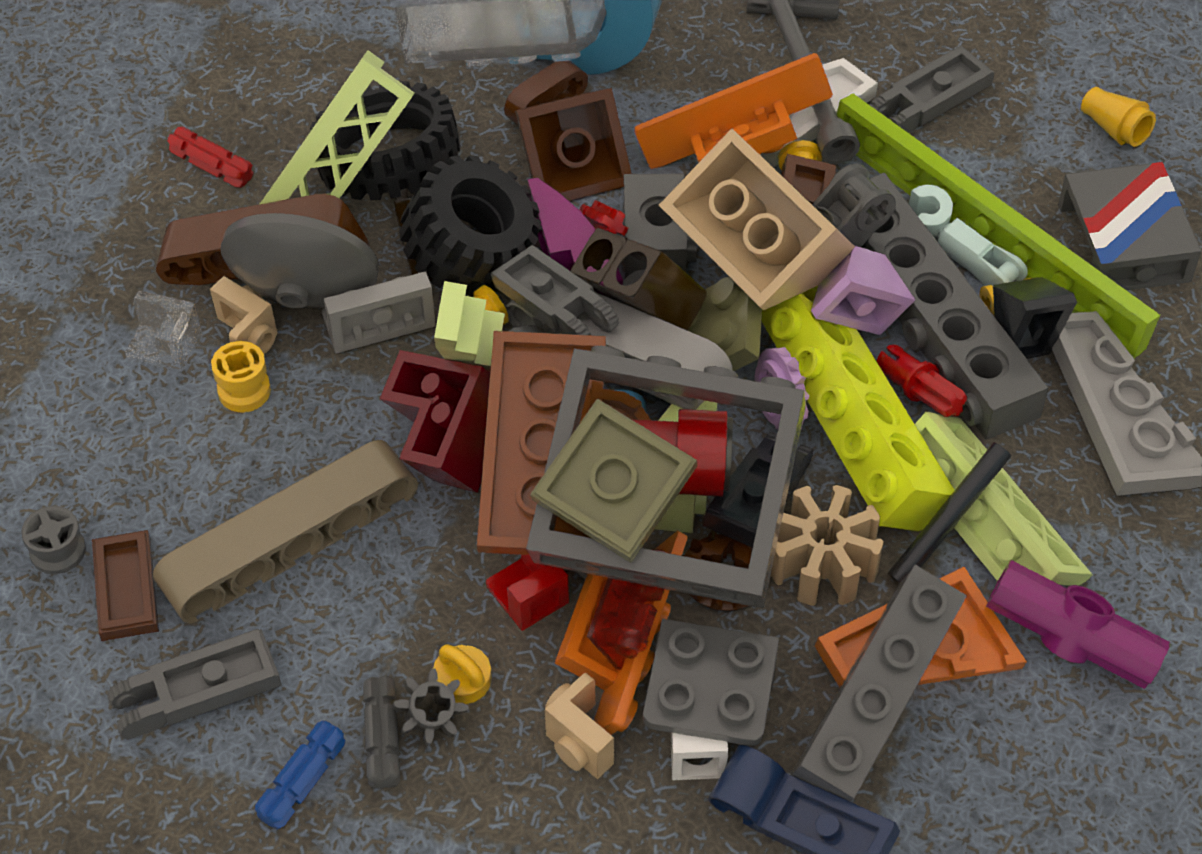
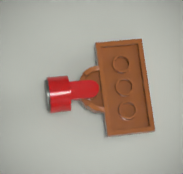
(521, 419)

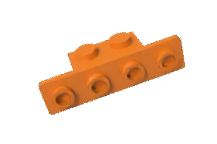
(753, 109)
(581, 655)

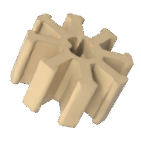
(827, 546)

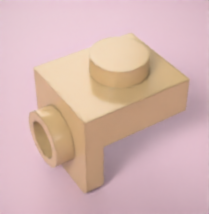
(245, 313)
(576, 736)

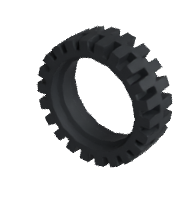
(402, 165)

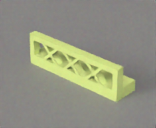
(335, 117)
(1002, 519)

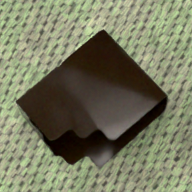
(660, 292)

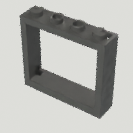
(656, 567)

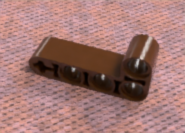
(193, 244)

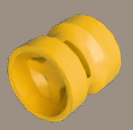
(241, 376)

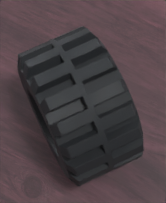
(484, 199)

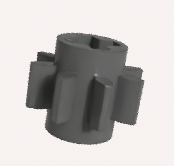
(442, 696)

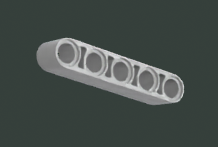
(644, 336)

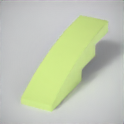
(465, 327)

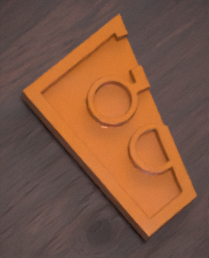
(970, 648)

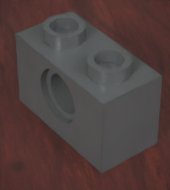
(650, 223)

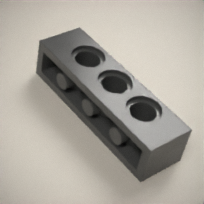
(879, 684)

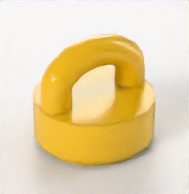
(469, 667)

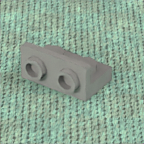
(379, 312)

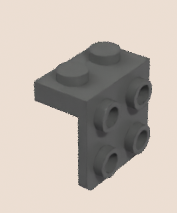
(711, 682)

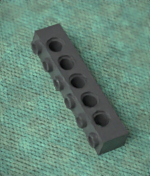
(956, 326)

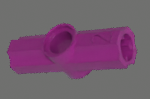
(1078, 624)

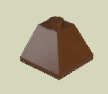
(576, 144)

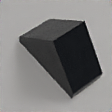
(1033, 313)

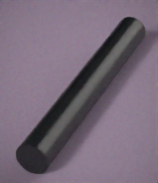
(951, 511)

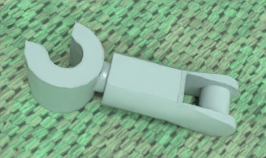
(962, 242)

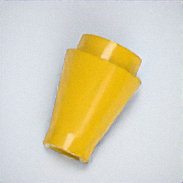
(1120, 116)

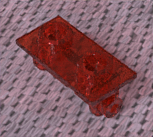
(623, 619)

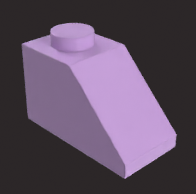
(862, 293)

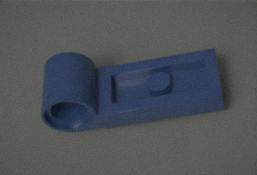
(796, 810)

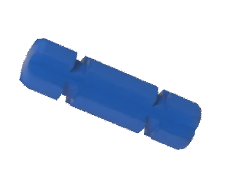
(300, 774)

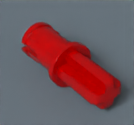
(922, 381)

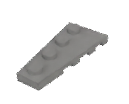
(1124, 413)

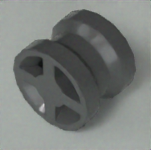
(53, 526)

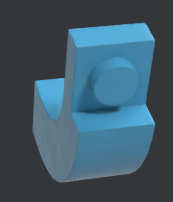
(620, 37)

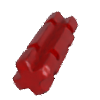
(210, 157)
(605, 217)

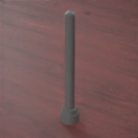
(835, 136)

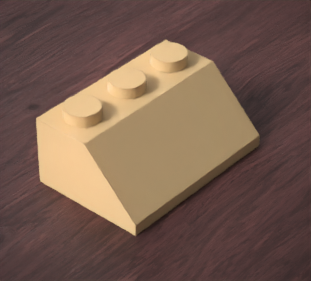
(755, 224)

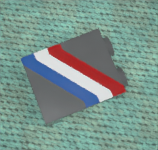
(1133, 224)

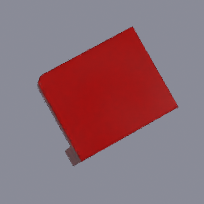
(529, 590)

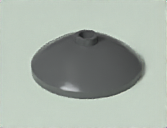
(297, 258)

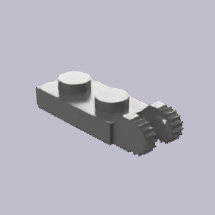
(934, 89)
(552, 293)
(195, 683)

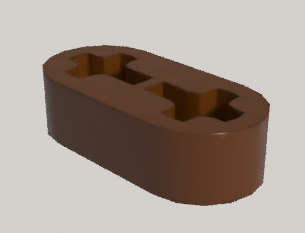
(550, 84)

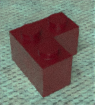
(448, 415)

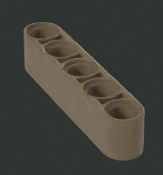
(282, 529)

